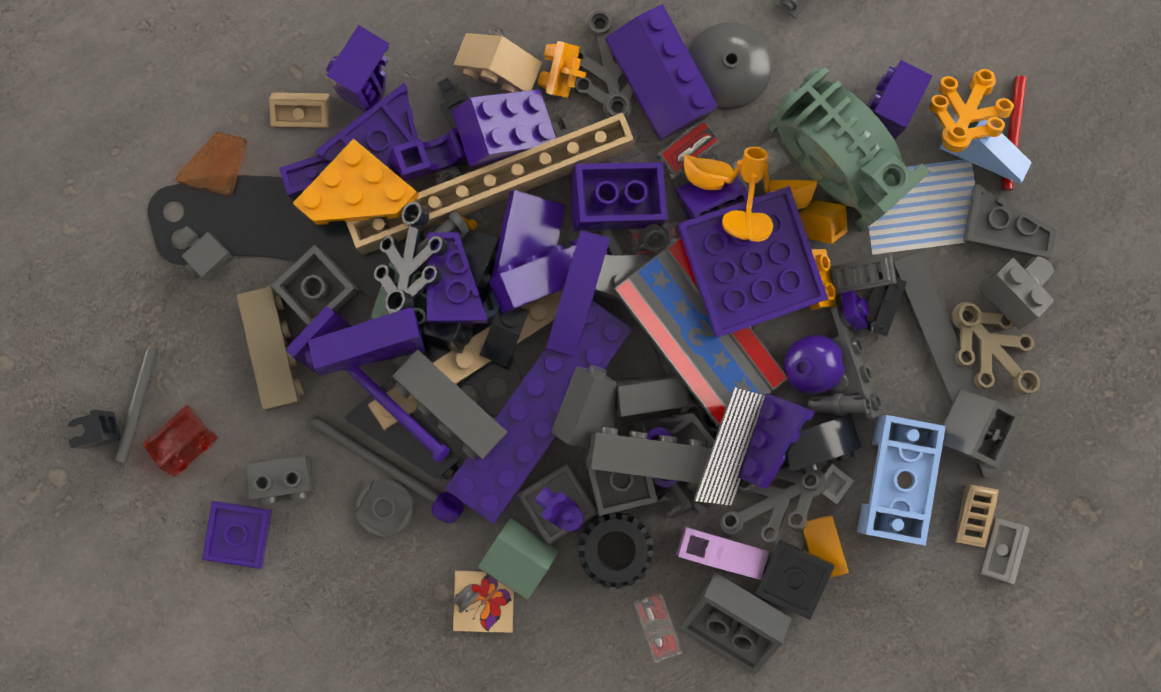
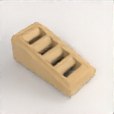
(987, 516)

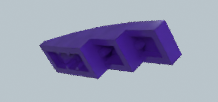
(577, 293)

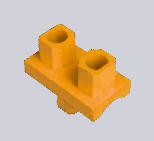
(563, 70)

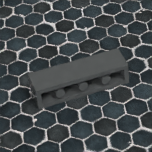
(449, 405)
(647, 457)

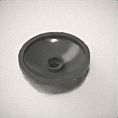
(732, 83)

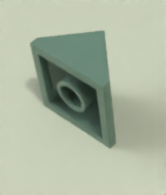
(518, 559)

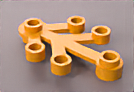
(958, 135)

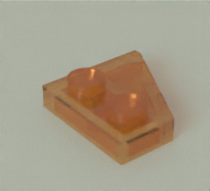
(215, 164)

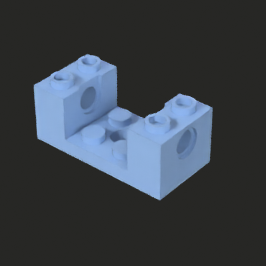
(891, 509)

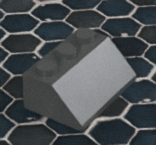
(736, 623)

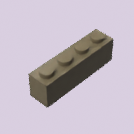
(267, 344)

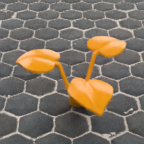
(712, 175)

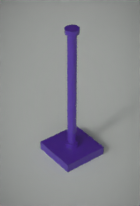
(328, 322)

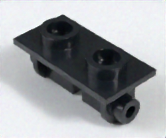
(883, 306)

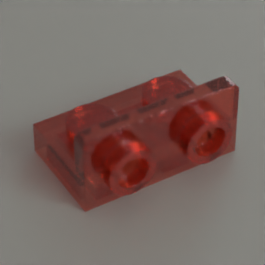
(179, 441)

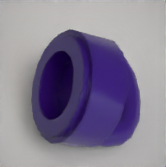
(447, 507)

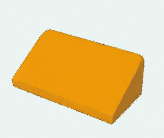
(824, 542)

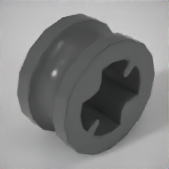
(465, 598)

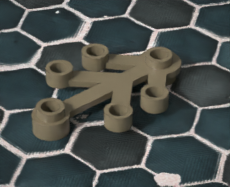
(991, 345)

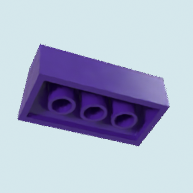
(661, 72)

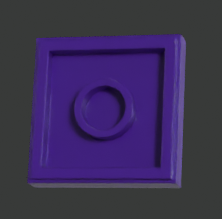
(237, 534)

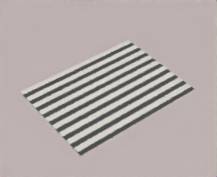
(730, 448)

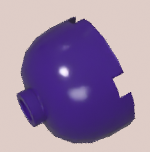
(813, 364)

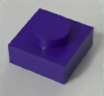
(855, 310)

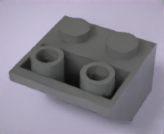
(980, 428)

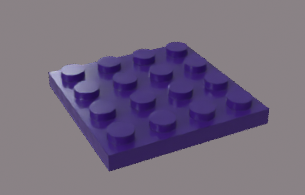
(749, 279)

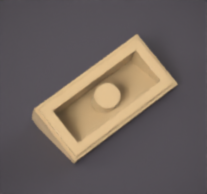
(299, 110)

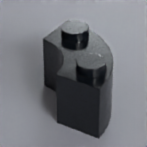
(823, 442)

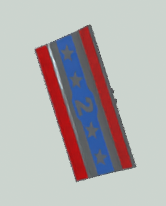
(673, 315)

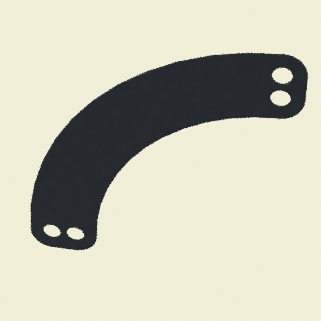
(266, 223)

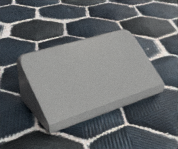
(1005, 550)

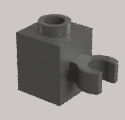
(206, 254)

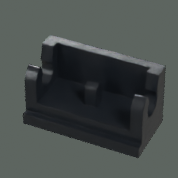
(99, 428)

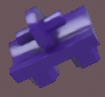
(560, 510)

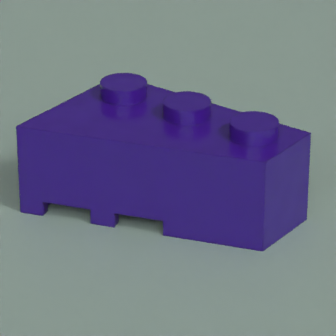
(358, 70)

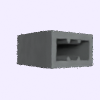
(650, 394)
(586, 406)

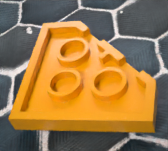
(355, 189)

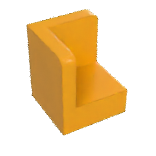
(824, 221)

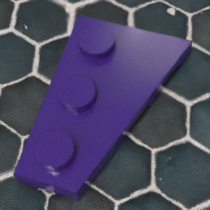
(456, 295)
(774, 431)

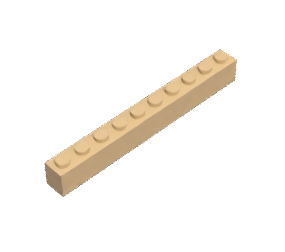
(496, 180)

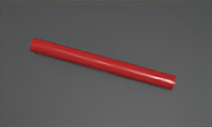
(1015, 121)

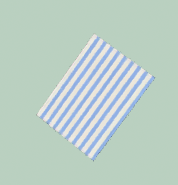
(929, 213)

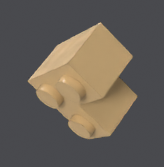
(497, 62)

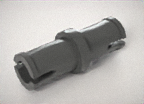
(840, 404)

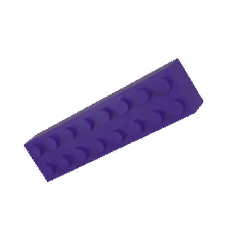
(530, 417)

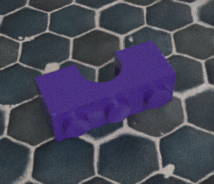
(423, 158)

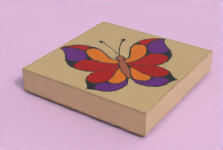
(490, 610)

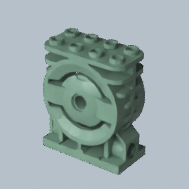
(843, 147)

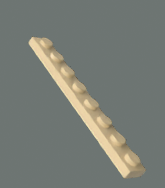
(460, 366)

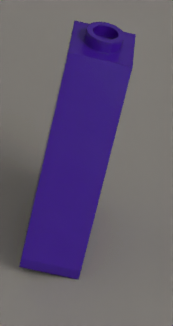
(366, 343)

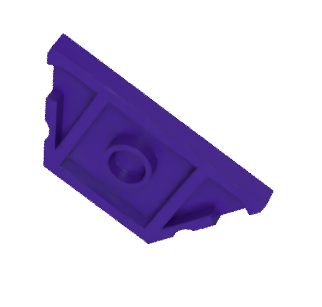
(378, 129)

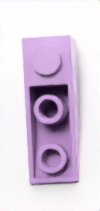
(722, 553)

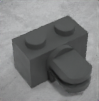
(1019, 289)

